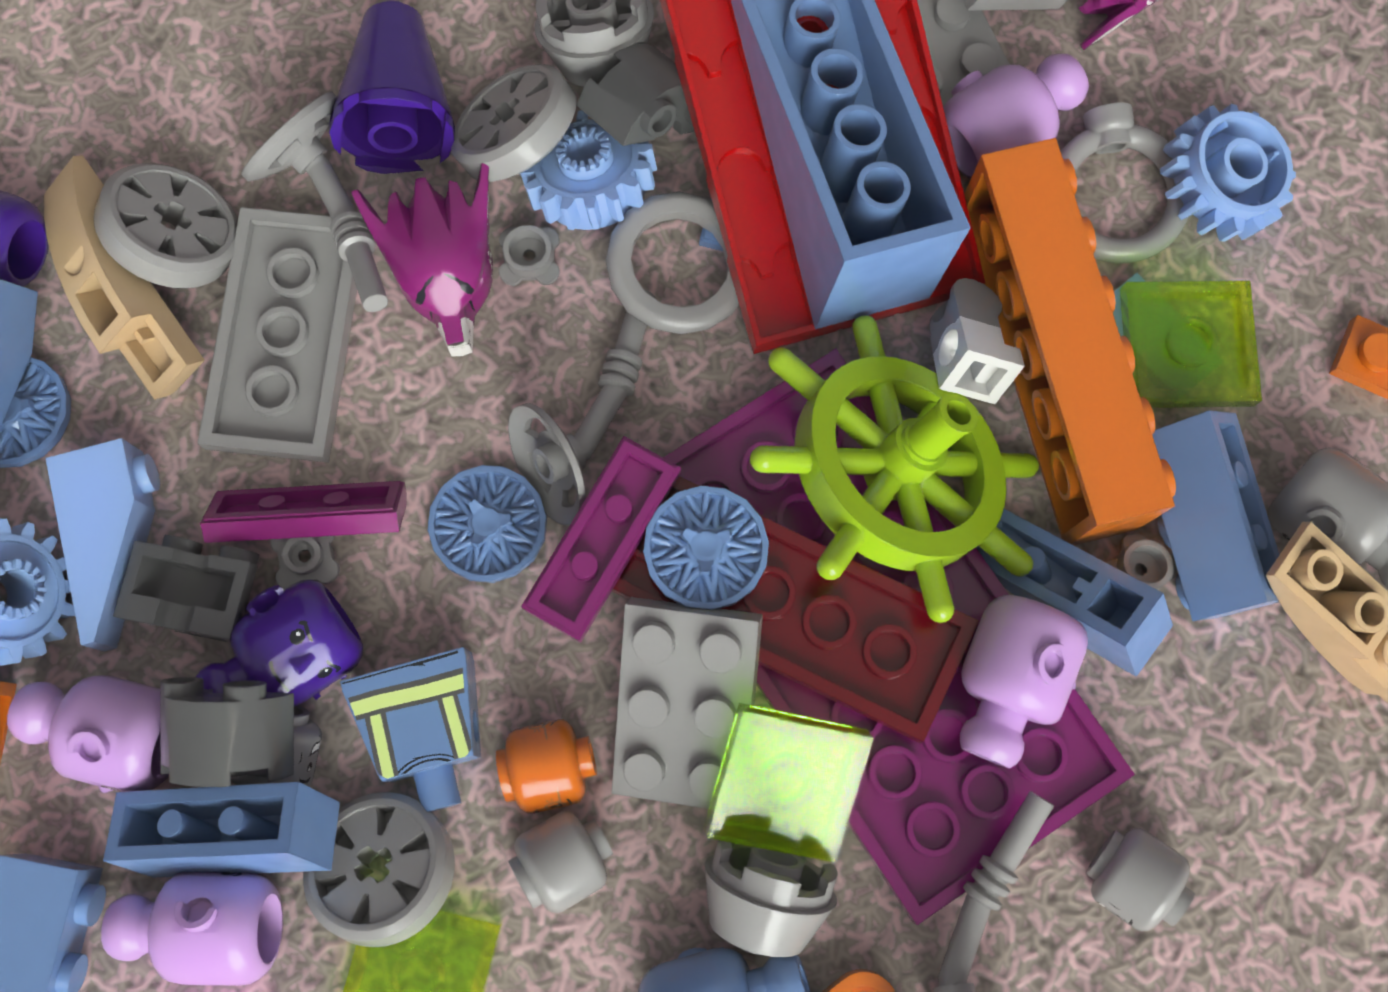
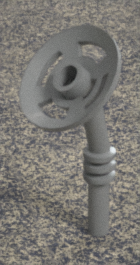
(299, 146)
(559, 458)
(986, 889)

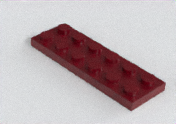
(846, 637)

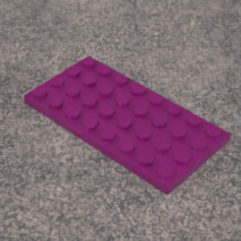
(930, 804)

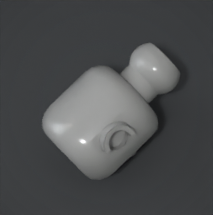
(1340, 500)

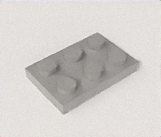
(680, 697)

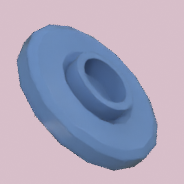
(35, 416)
(487, 523)
(706, 548)

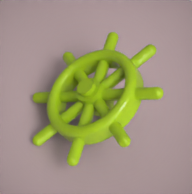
(898, 464)

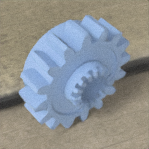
(1229, 172)
(590, 177)
(34, 593)

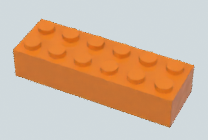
(1078, 370)

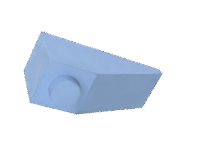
(100, 511)

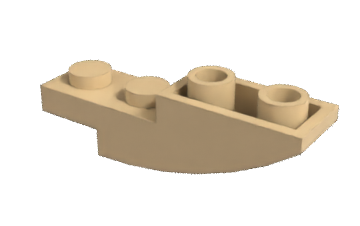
(107, 299)
(1335, 607)

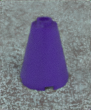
(392, 95)

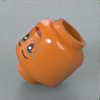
(545, 766)

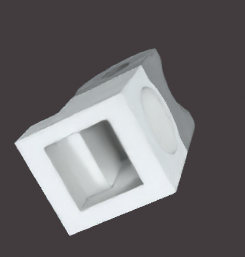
(970, 344)

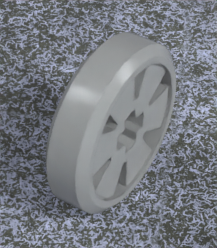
(514, 122)
(132, 233)
(412, 892)

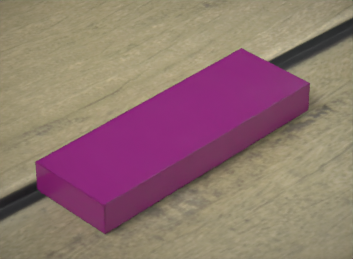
(305, 511)
(601, 539)

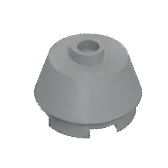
(588, 33)
(767, 898)

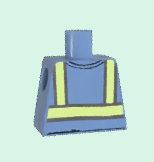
(420, 722)

